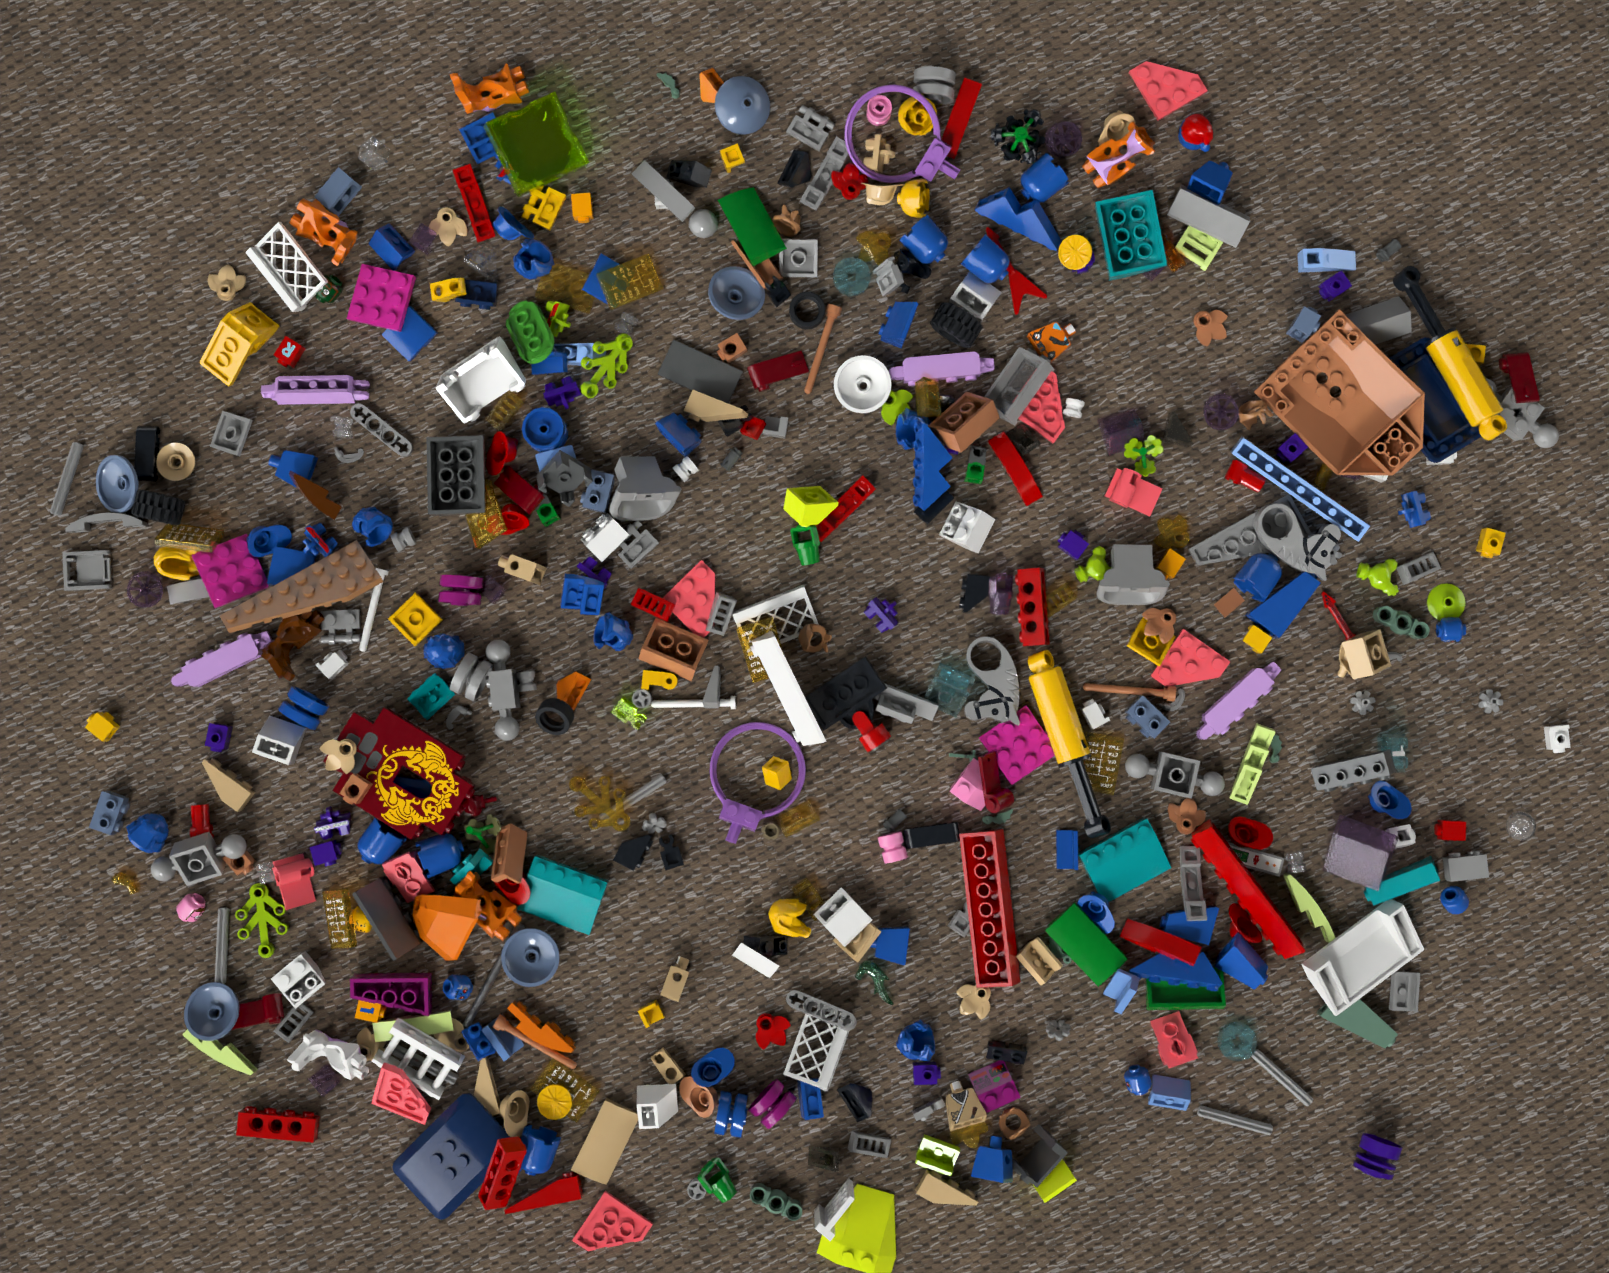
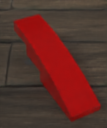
(960, 115)
(1160, 941)

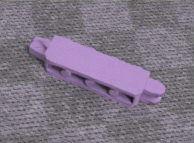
(942, 367)
(316, 389)
(222, 661)
(1237, 700)

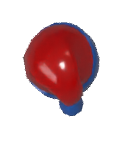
(1196, 132)

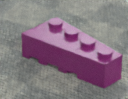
(395, 990)

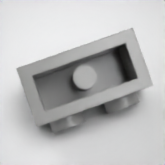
(1465, 867)

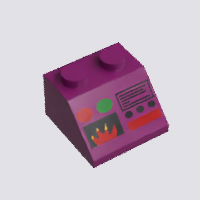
(994, 1085)

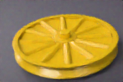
(1075, 252)
(554, 1102)

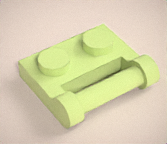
(1200, 241)

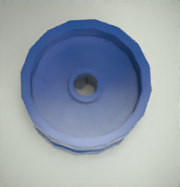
(536, 422)
(304, 708)
(731, 1114)

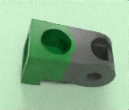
(975, 465)
(547, 512)

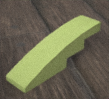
(1252, 764)
(1305, 902)
(430, 1024)
(226, 1055)

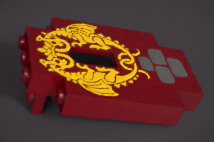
(381, 754)

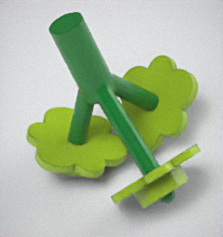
(1152, 446)

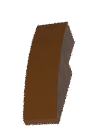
(315, 495)

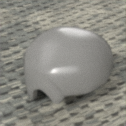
(703, 223)

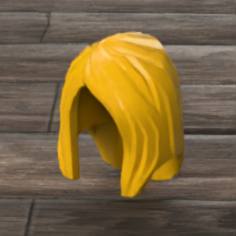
(175, 563)

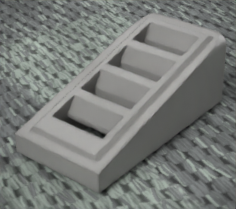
(1407, 572)
(714, 611)
(712, 694)
(283, 1035)
(852, 1146)

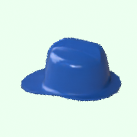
(509, 227)
(263, 539)
(1389, 800)
(1097, 908)
(713, 1067)

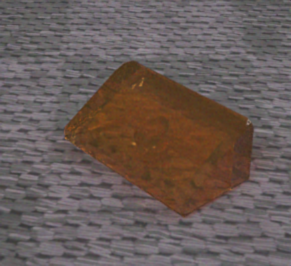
(1174, 259)

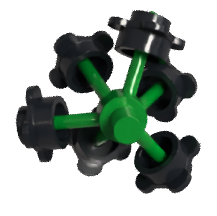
(1014, 128)

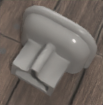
(642, 490)
(1132, 577)

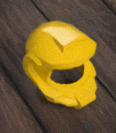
(784, 918)

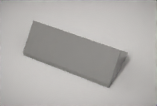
(1204, 215)
(1383, 320)

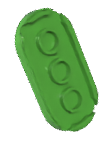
(530, 332)

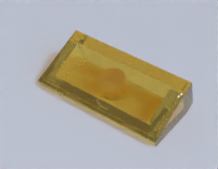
(927, 397)
(1322, 477)
(797, 818)

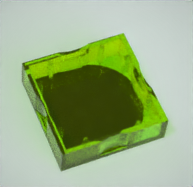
(536, 144)

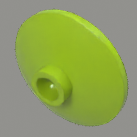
(1437, 598)

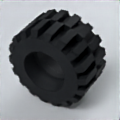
(956, 325)
(158, 507)

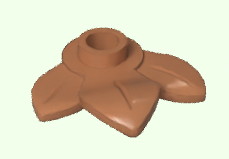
(1212, 328)
(1158, 625)
(1186, 812)

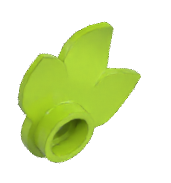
(897, 406)

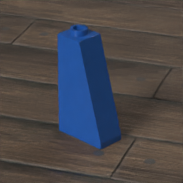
(1282, 606)

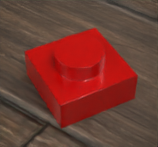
(753, 428)

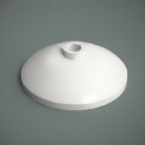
(857, 371)

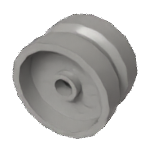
(935, 84)
(471, 676)

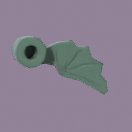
(669, 82)
(1276, 746)
(965, 756)
(999, 818)
(1057, 951)

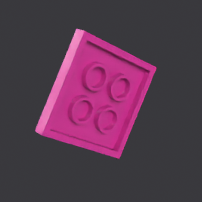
(381, 297)
(230, 571)
(1018, 747)

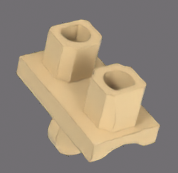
(881, 153)

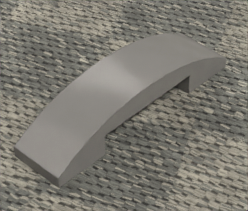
(822, 180)
(663, 190)
(83, 524)
(187, 591)
(1192, 884)

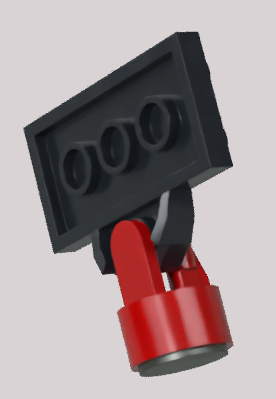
(850, 701)

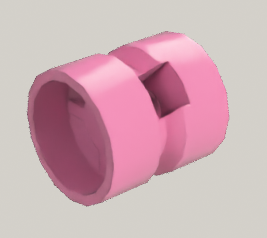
(879, 110)
(892, 847)

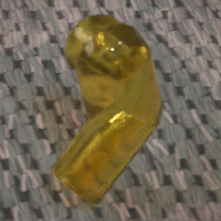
(125, 880)

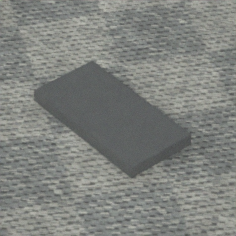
(699, 372)

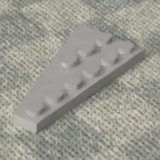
(1241, 538)

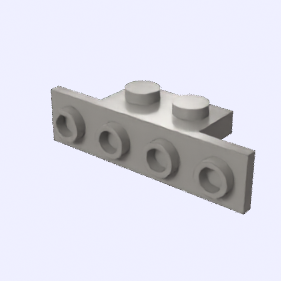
(904, 705)

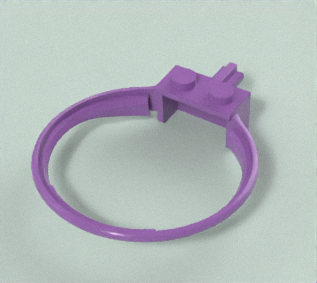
(934, 157)
(742, 815)

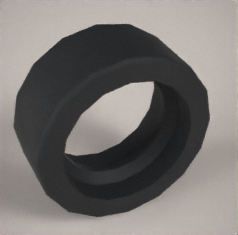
(809, 296)
(559, 707)

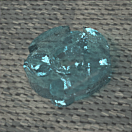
(862, 276)
(1228, 1048)

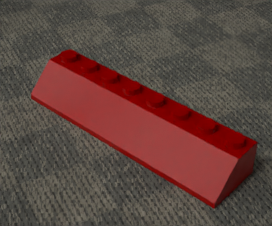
(1248, 890)
(989, 908)

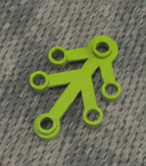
(620, 347)
(262, 917)

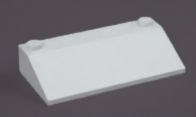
(787, 689)
(1363, 956)

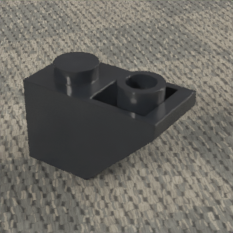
(689, 173)
(975, 590)
(631, 851)
(767, 944)

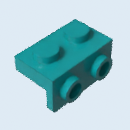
(431, 696)
(475, 863)

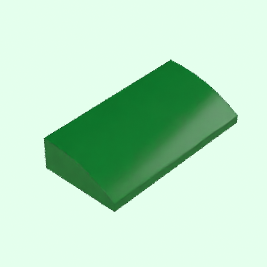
(752, 225)
(1086, 944)
(1171, 997)

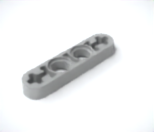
(380, 432)
(821, 1009)

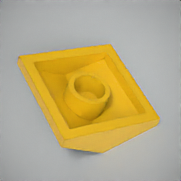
(1148, 646)

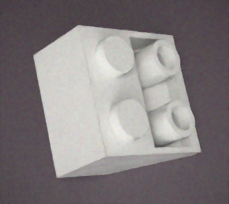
(975, 296)
(967, 527)
(604, 537)
(279, 740)
(843, 917)
(299, 979)
(656, 1104)

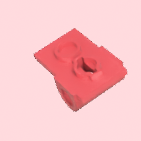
(1133, 492)
(294, 881)
(410, 881)
(1174, 1041)

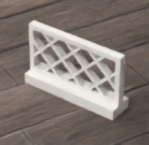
(274, 275)
(775, 603)
(833, 1055)
(827, 1217)

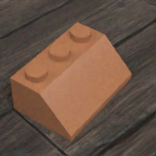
(964, 421)
(673, 649)

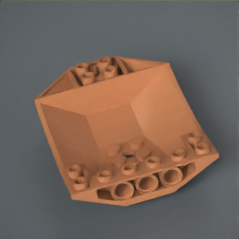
(1372, 422)

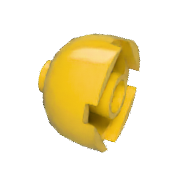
(914, 117)
(914, 198)

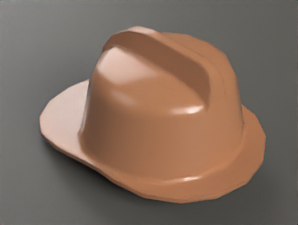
(699, 1098)

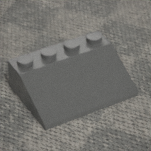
(455, 475)
(388, 917)

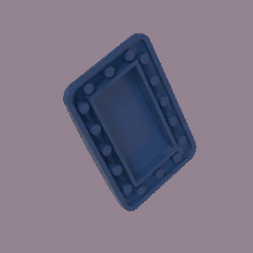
(1445, 424)
(450, 1156)

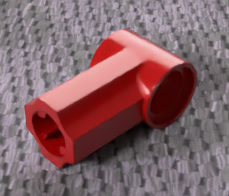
(1242, 475)
(200, 820)

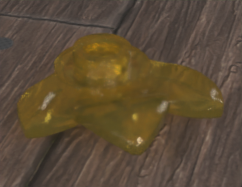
(871, 249)
(1170, 530)
(969, 1134)

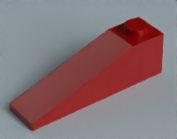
(560, 1190)

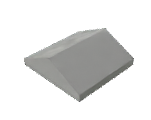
(799, 258)
(231, 433)

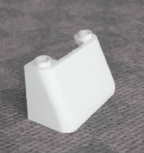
(480, 379)

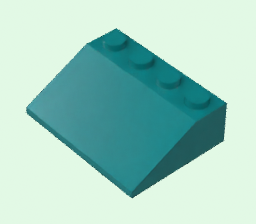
(1130, 234)
(1124, 859)
(563, 894)

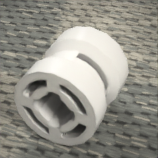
(685, 469)

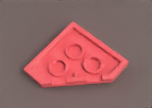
(1166, 87)
(1045, 410)
(694, 598)
(1189, 662)
(399, 1095)
(611, 1225)

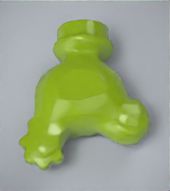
(1095, 566)
(1379, 575)

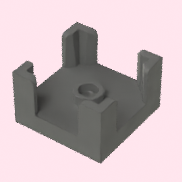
(564, 476)

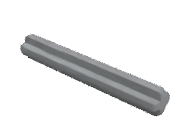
(66, 479)
(639, 794)
(222, 945)
(417, 1061)
(1280, 1076)
(1235, 1120)

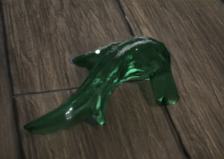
(878, 977)

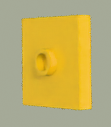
(415, 619)

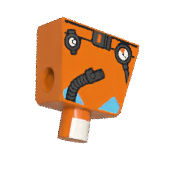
(1051, 340)

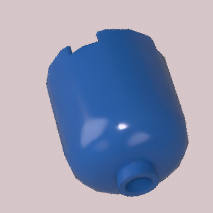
(1043, 179)
(926, 241)
(987, 261)
(1259, 576)
(379, 842)
(439, 853)
(541, 1149)

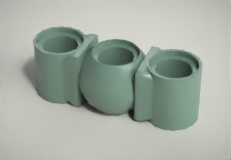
(1409, 623)
(782, 1208)

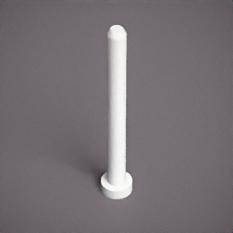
(371, 612)
(691, 703)

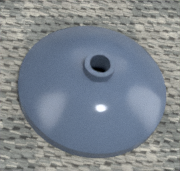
(731, 108)
(740, 284)
(116, 483)
(529, 971)
(202, 1009)

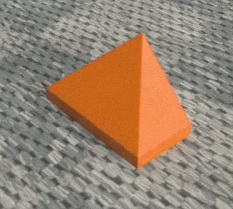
(709, 85)
(572, 688)

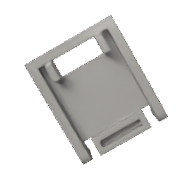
(91, 570)

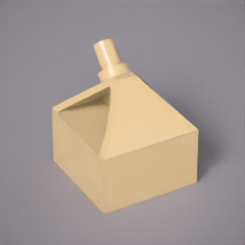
(1363, 655)

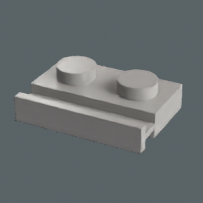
(888, 276)
(1404, 991)

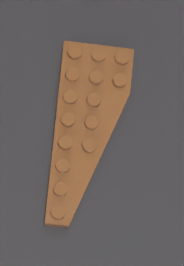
(329, 580)

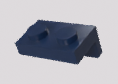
(479, 293)

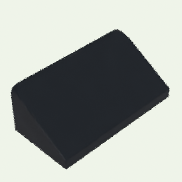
(935, 508)

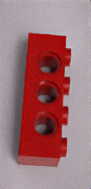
(1040, 614)
(247, 1125)
(502, 1172)

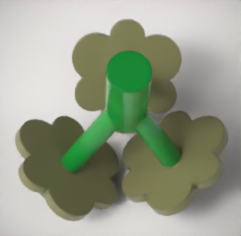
(477, 830)

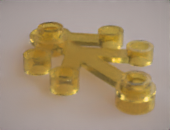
(602, 805)

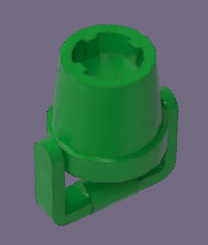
(807, 549)
(719, 1183)

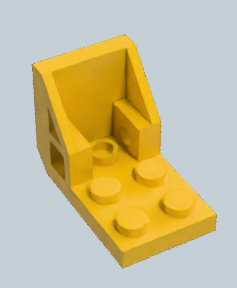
(236, 338)

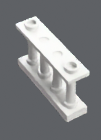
(429, 1046)

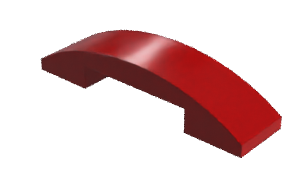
(474, 203)
(1015, 468)
(847, 505)

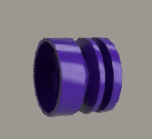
(1377, 1156)

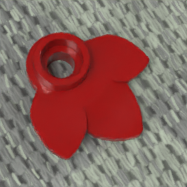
(849, 178)
(773, 1032)

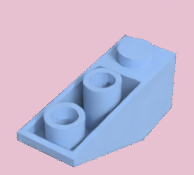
(1326, 260)
(577, 352)

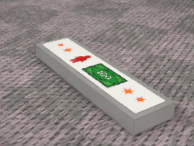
(1259, 860)

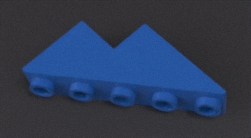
(1025, 219)
(929, 459)
(1176, 972)

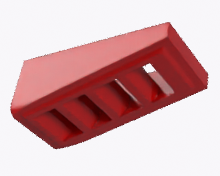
(642, 599)

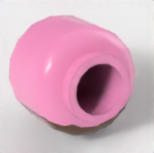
(191, 907)

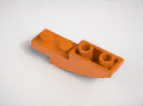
(547, 1035)

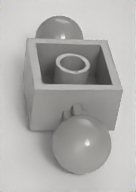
(1527, 414)
(502, 689)
(1210, 783)
(198, 858)

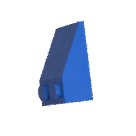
(898, 323)
(678, 433)

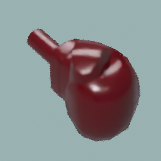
(477, 803)

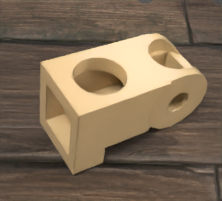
(667, 1066)

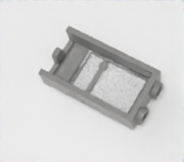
(1018, 383)

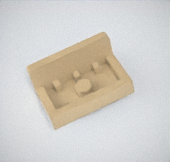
(1039, 960)

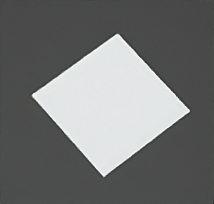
(755, 960)

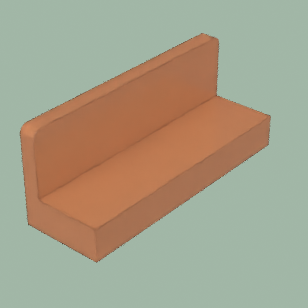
(763, 271)
(509, 854)

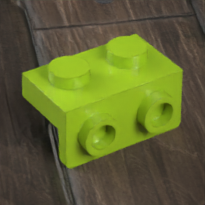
(937, 1155)

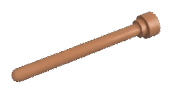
(832, 314)
(1167, 693)
(502, 1024)

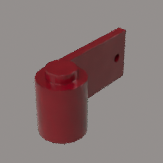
(777, 369)
(1521, 376)
(519, 490)
(994, 796)
(260, 1011)

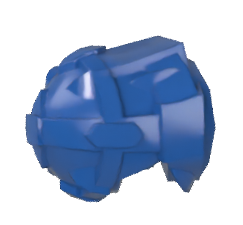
(533, 259)
(905, 428)
(373, 525)
(612, 632)
(443, 650)
(148, 832)
(917, 1041)

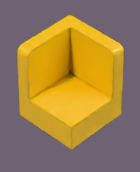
(731, 157)
(1257, 639)
(776, 773)
(650, 1013)

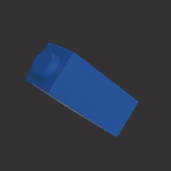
(1198, 931)
(1242, 962)

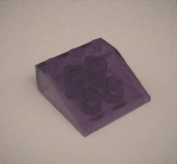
(1360, 852)

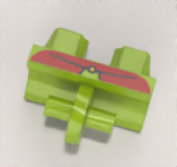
(557, 317)

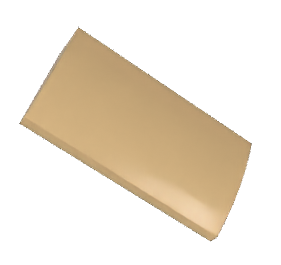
(605, 1142)

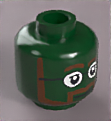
(330, 290)

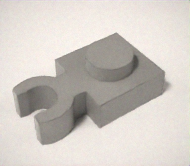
(960, 921)
(925, 1111)

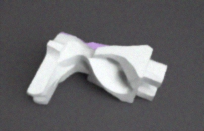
(342, 1056)

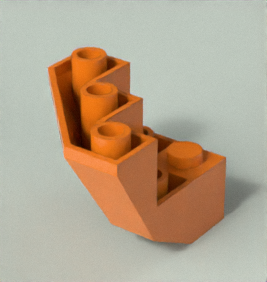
(445, 922)

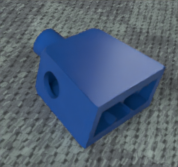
(1211, 181)
(297, 462)
(892, 944)
(993, 1162)

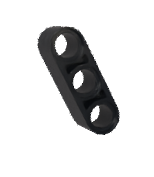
(146, 452)
(931, 835)

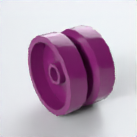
(460, 592)
(772, 1103)

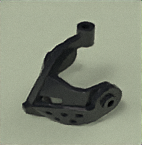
(909, 264)

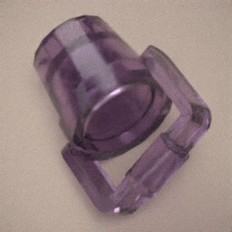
(1000, 598)

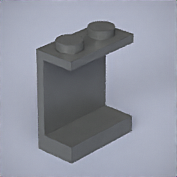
(1040, 1159)

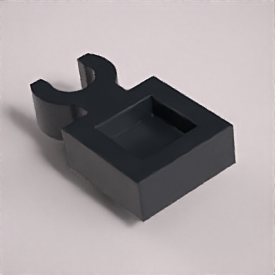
(777, 291)
(732, 425)
(670, 856)

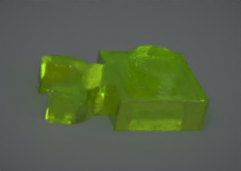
(626, 711)

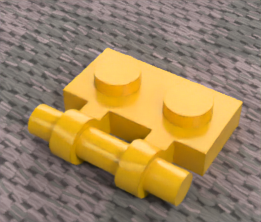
(549, 208)

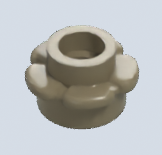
(770, 835)

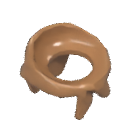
(787, 222)
(1248, 413)
(806, 634)
(1012, 1134)

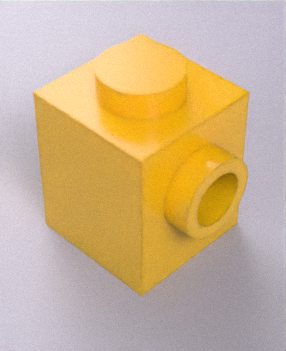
(1490, 542)
(102, 725)

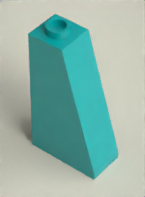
(1404, 881)

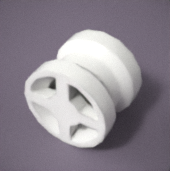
(1073, 407)

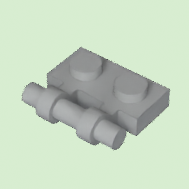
(808, 133)
(639, 547)
(338, 620)

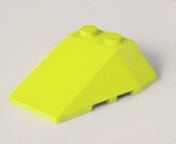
(864, 1233)

